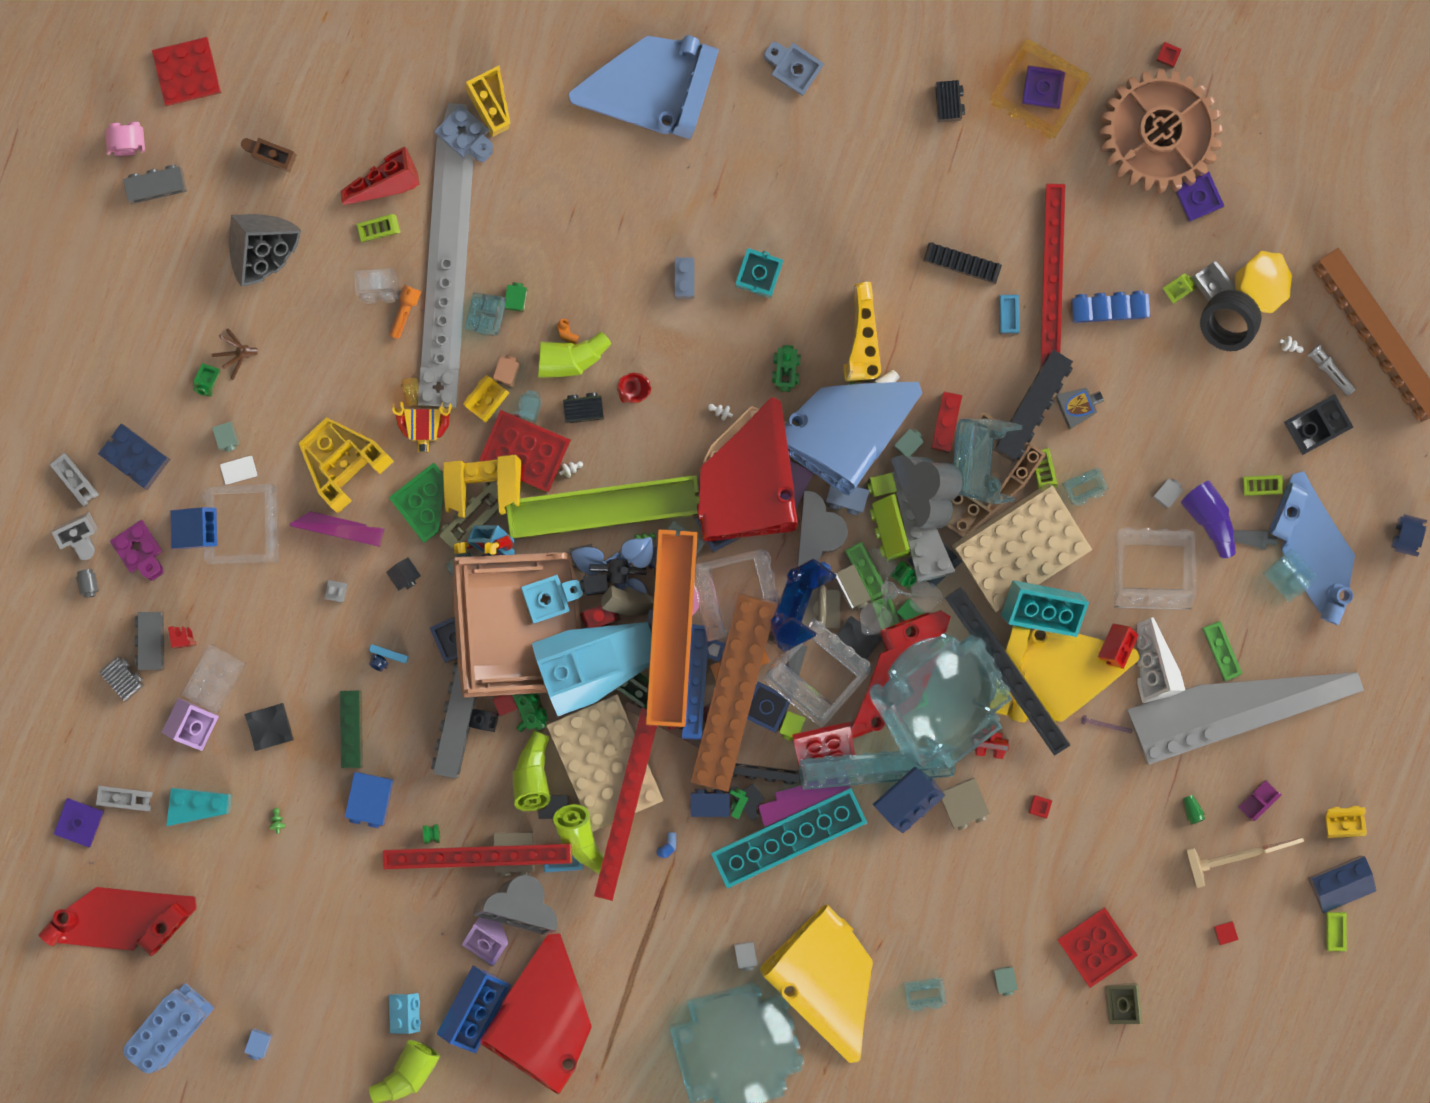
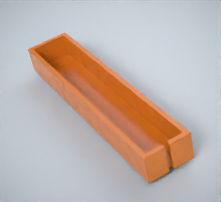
(671, 628)

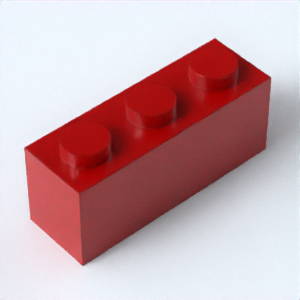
(946, 422)

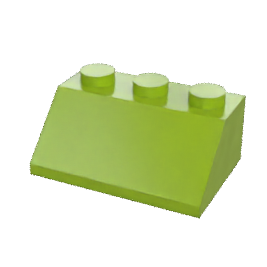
(890, 528)

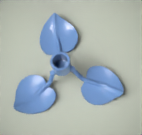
(633, 550)

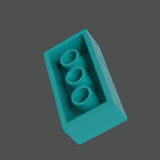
(1044, 608)

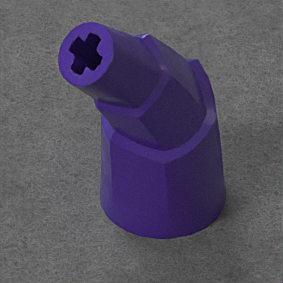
(1213, 514)

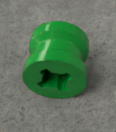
(431, 834)

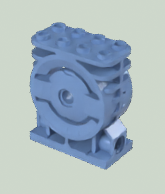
(167, 1029)

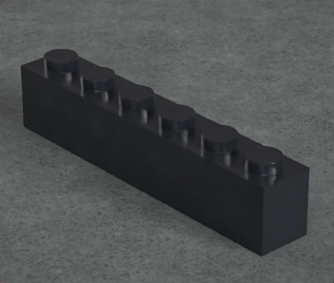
(1034, 404)

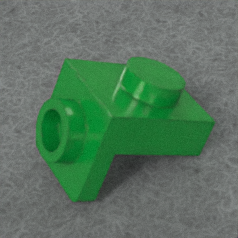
(905, 575)

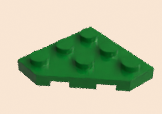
(422, 502)

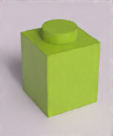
(882, 485)
(791, 725)

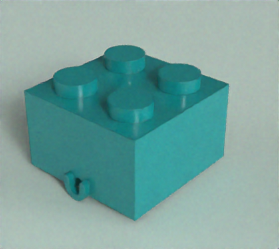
(759, 273)

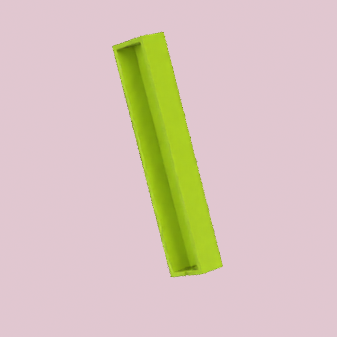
(603, 507)

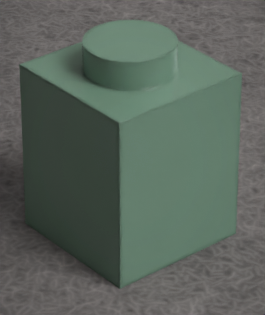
(226, 437)
(909, 442)
(1005, 980)

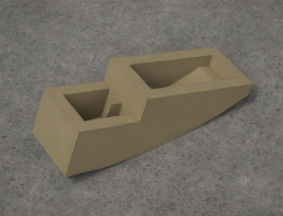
(627, 601)

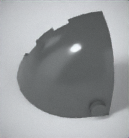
(260, 246)

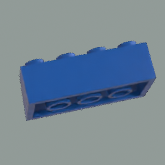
(473, 1009)

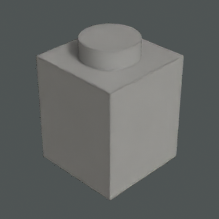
(1168, 493)
(746, 955)

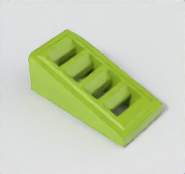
(384, 219)
(1050, 468)
(1246, 484)

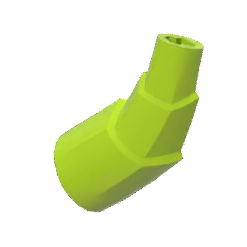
(570, 359)
(529, 777)
(575, 828)
(409, 1073)

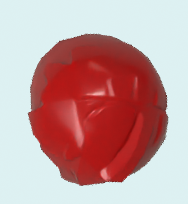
(633, 388)

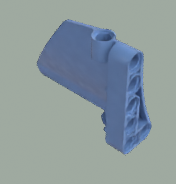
(652, 84)

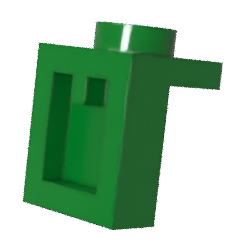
(206, 380)
(737, 806)

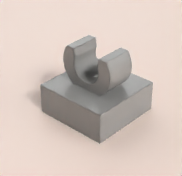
(336, 591)

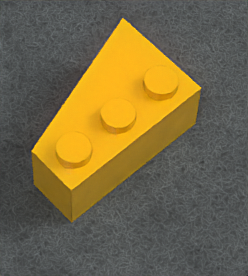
(489, 100)

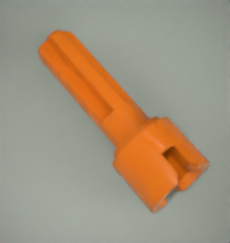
(408, 298)

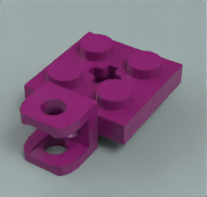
(145, 557)

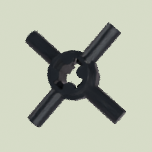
(617, 570)

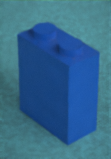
(193, 528)
(369, 799)

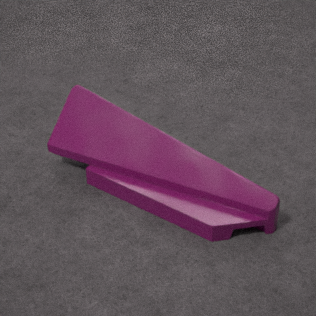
(340, 528)
(795, 800)

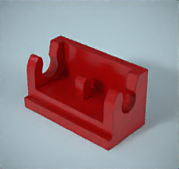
(179, 638)
(1118, 645)

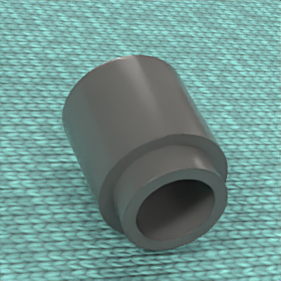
(87, 583)

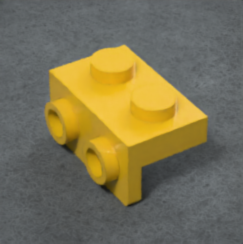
(485, 398)
(1345, 822)

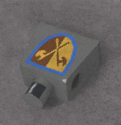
(1078, 405)

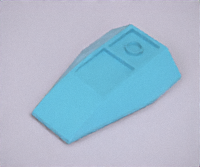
(591, 662)

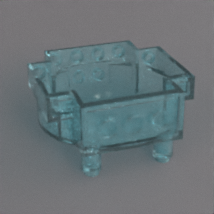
(941, 699)
(736, 1046)

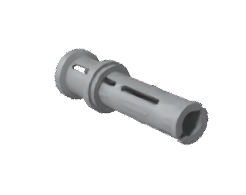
(1327, 360)

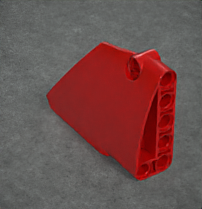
(542, 1018)

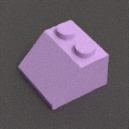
(190, 724)

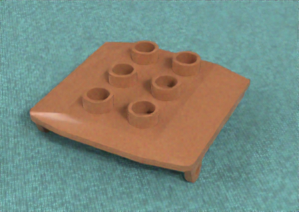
(495, 624)

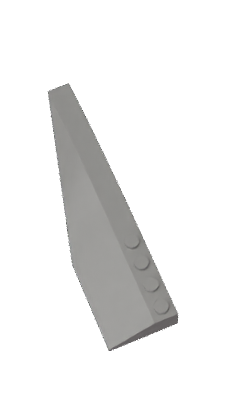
(1228, 709)

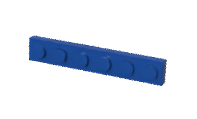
(696, 683)

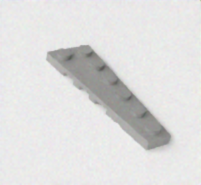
(925, 544)

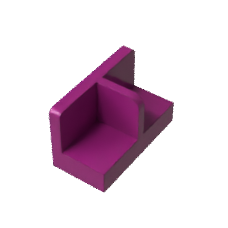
(1259, 801)

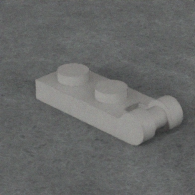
(74, 479)
(123, 798)

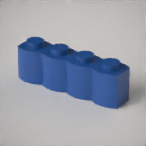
(1110, 307)

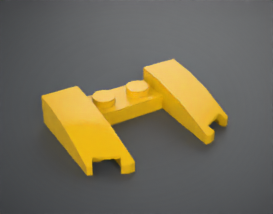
(504, 470)

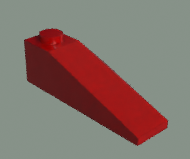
(388, 179)

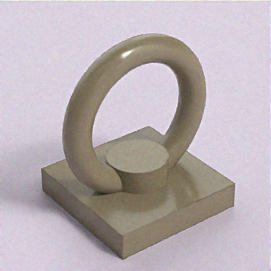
(824, 607)

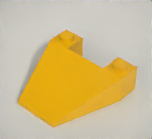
(336, 456)

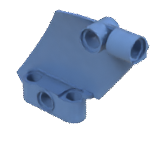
(1318, 544)

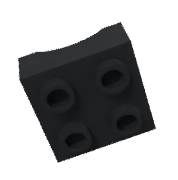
(852, 636)
(269, 727)

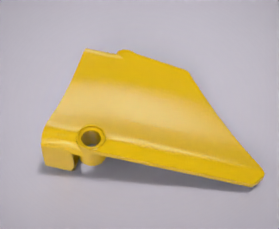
(858, 362)
(1060, 670)
(827, 977)

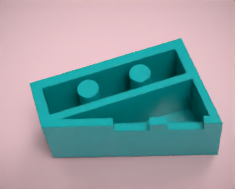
(193, 805)

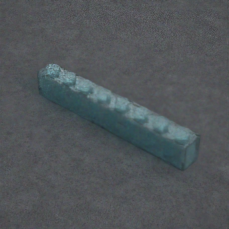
(863, 769)

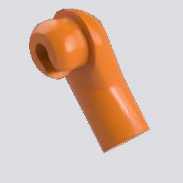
(565, 333)

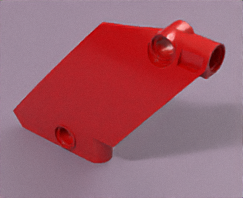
(895, 642)
(120, 920)

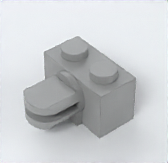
(77, 533)

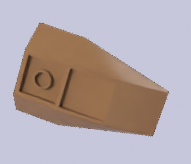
(1013, 476)

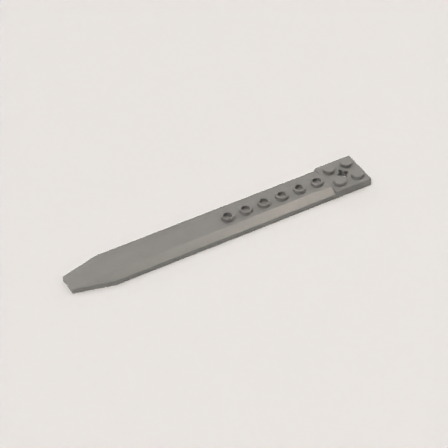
(446, 273)

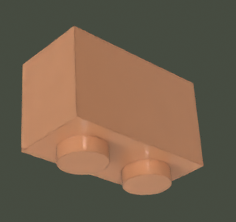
(507, 371)

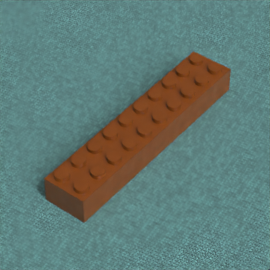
(1376, 331)
(733, 692)

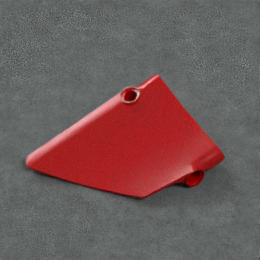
(746, 480)

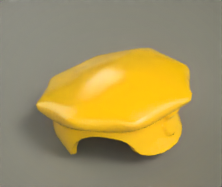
(1265, 280)

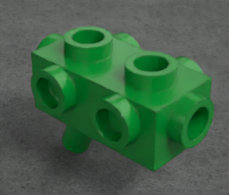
(786, 362)
(531, 712)

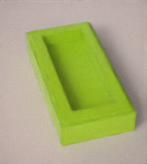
(1336, 931)

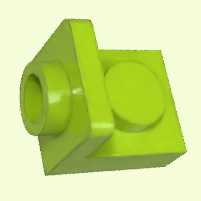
(1179, 287)

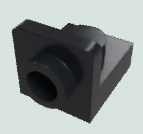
(483, 720)

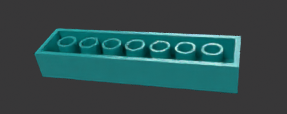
(788, 838)

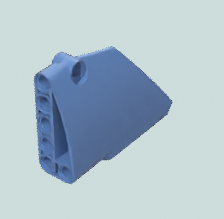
(848, 428)

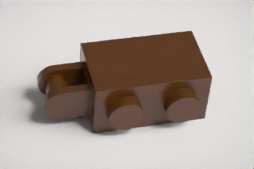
(270, 153)

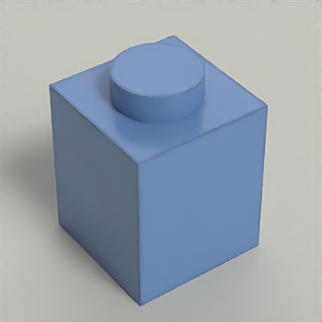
(258, 1044)

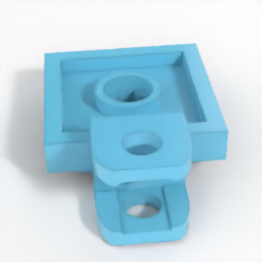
(558, 593)

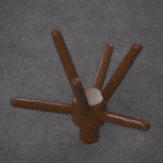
(241, 352)

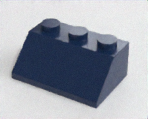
(909, 799)
(1343, 883)

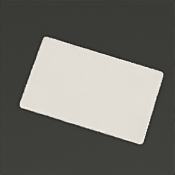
(238, 470)

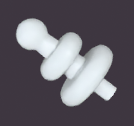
(1287, 344)
(718, 410)
(572, 468)

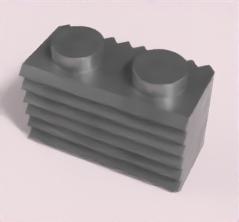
(122, 678)

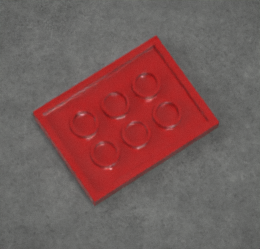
(535, 446)

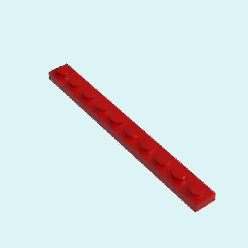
(1052, 269)
(625, 808)
(477, 856)

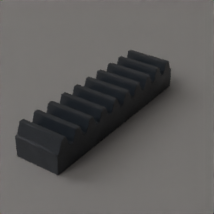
(962, 263)

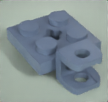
(784, 65)
(472, 142)

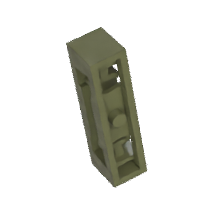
(474, 503)

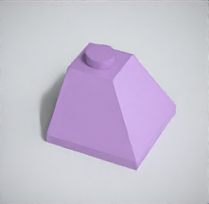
(486, 940)

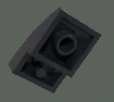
(1318, 424)

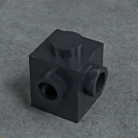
(403, 574)

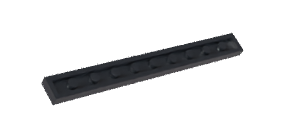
(1010, 673)

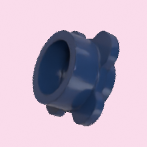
(378, 662)

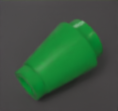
(1193, 810)

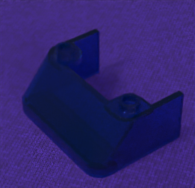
(787, 620)

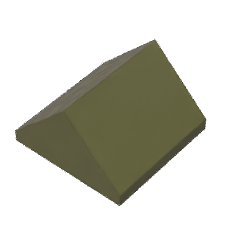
(1124, 1003)

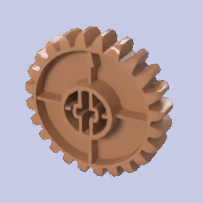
(1176, 103)

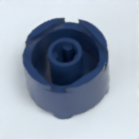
(1410, 535)

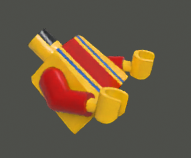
(422, 424)

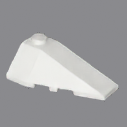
(1158, 669)

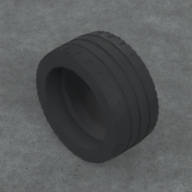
(1225, 339)

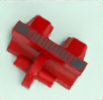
(994, 742)

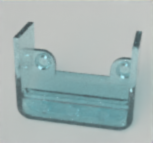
(974, 457)

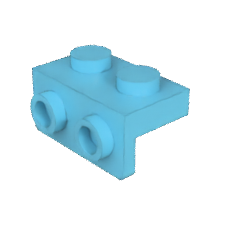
(404, 1013)

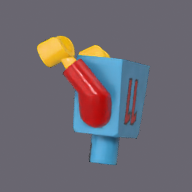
(489, 540)

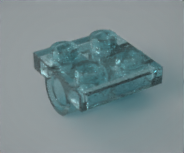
(485, 314)
(1291, 575)

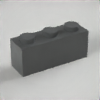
(155, 184)
(150, 640)

